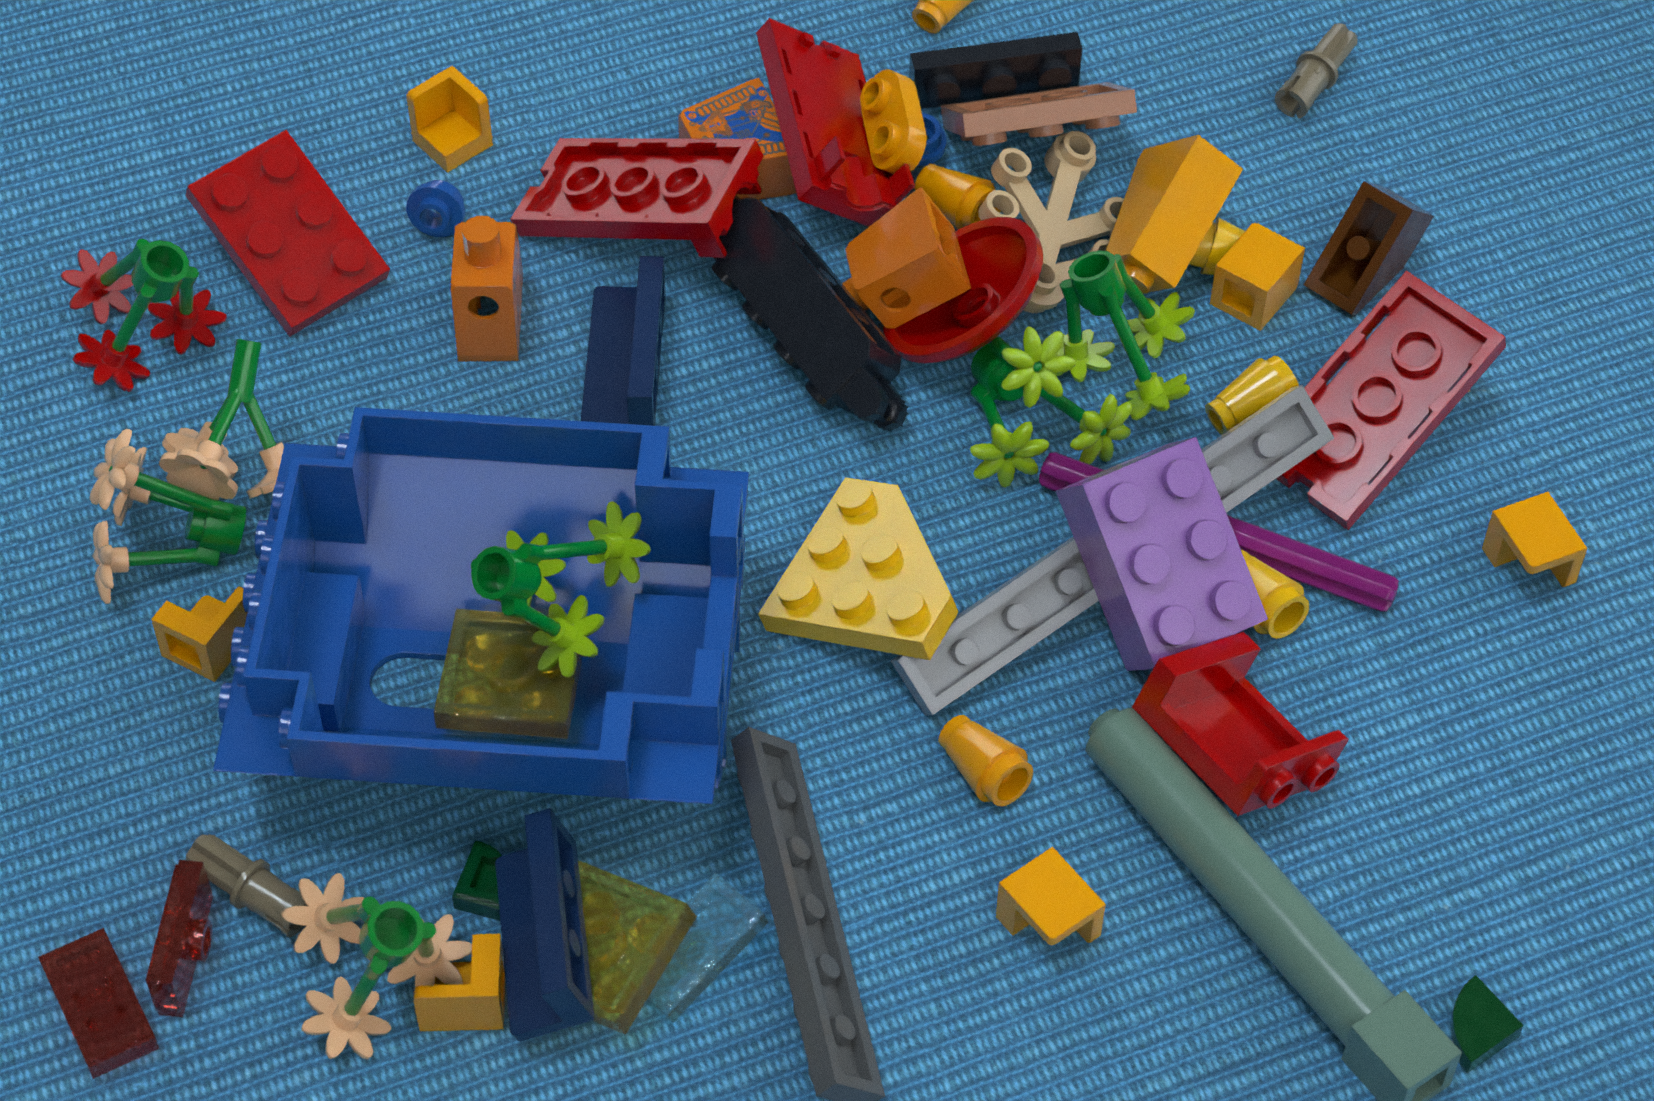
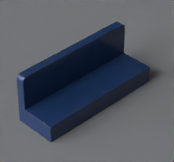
(626, 349)
(544, 931)

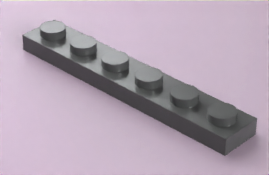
(806, 919)

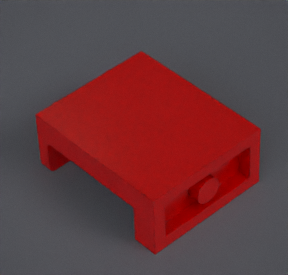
(1231, 730)

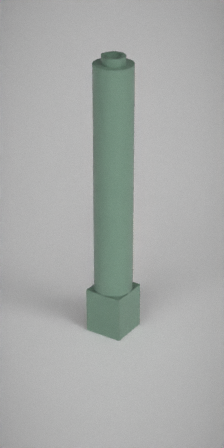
(1385, 1036)

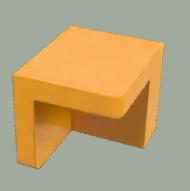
(449, 118)
(1257, 276)
(1537, 536)
(200, 636)
(1049, 899)
(470, 1005)

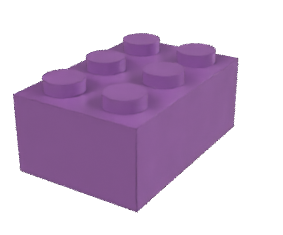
(1161, 554)

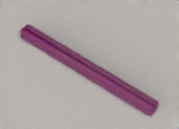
(1284, 554)

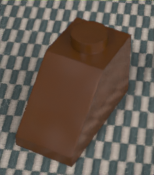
(1368, 247)

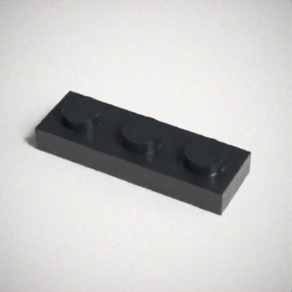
(996, 69)

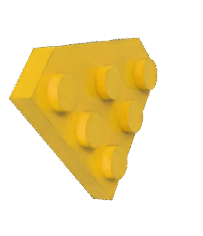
(864, 578)

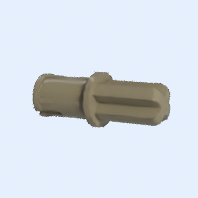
(1315, 71)
(247, 881)

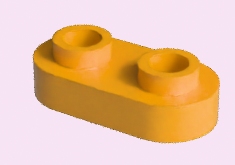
(893, 121)

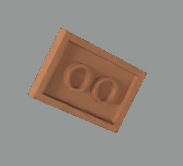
(1039, 112)

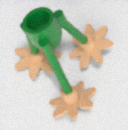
(210, 522)
(389, 938)

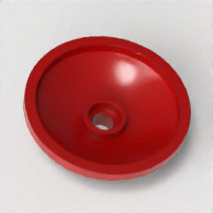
(1003, 272)

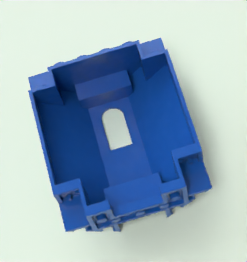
(377, 555)

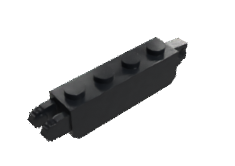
(810, 315)

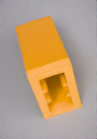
(1170, 209)

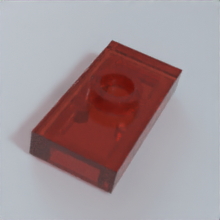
(181, 938)
(98, 1003)

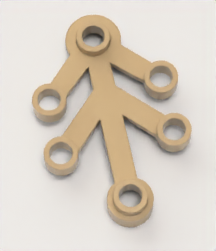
(1069, 163)

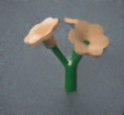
(201, 460)

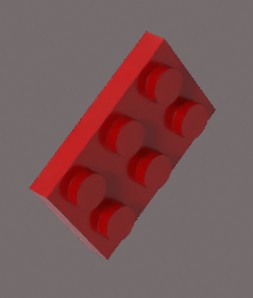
(287, 232)

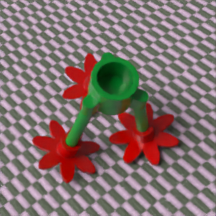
(158, 275)

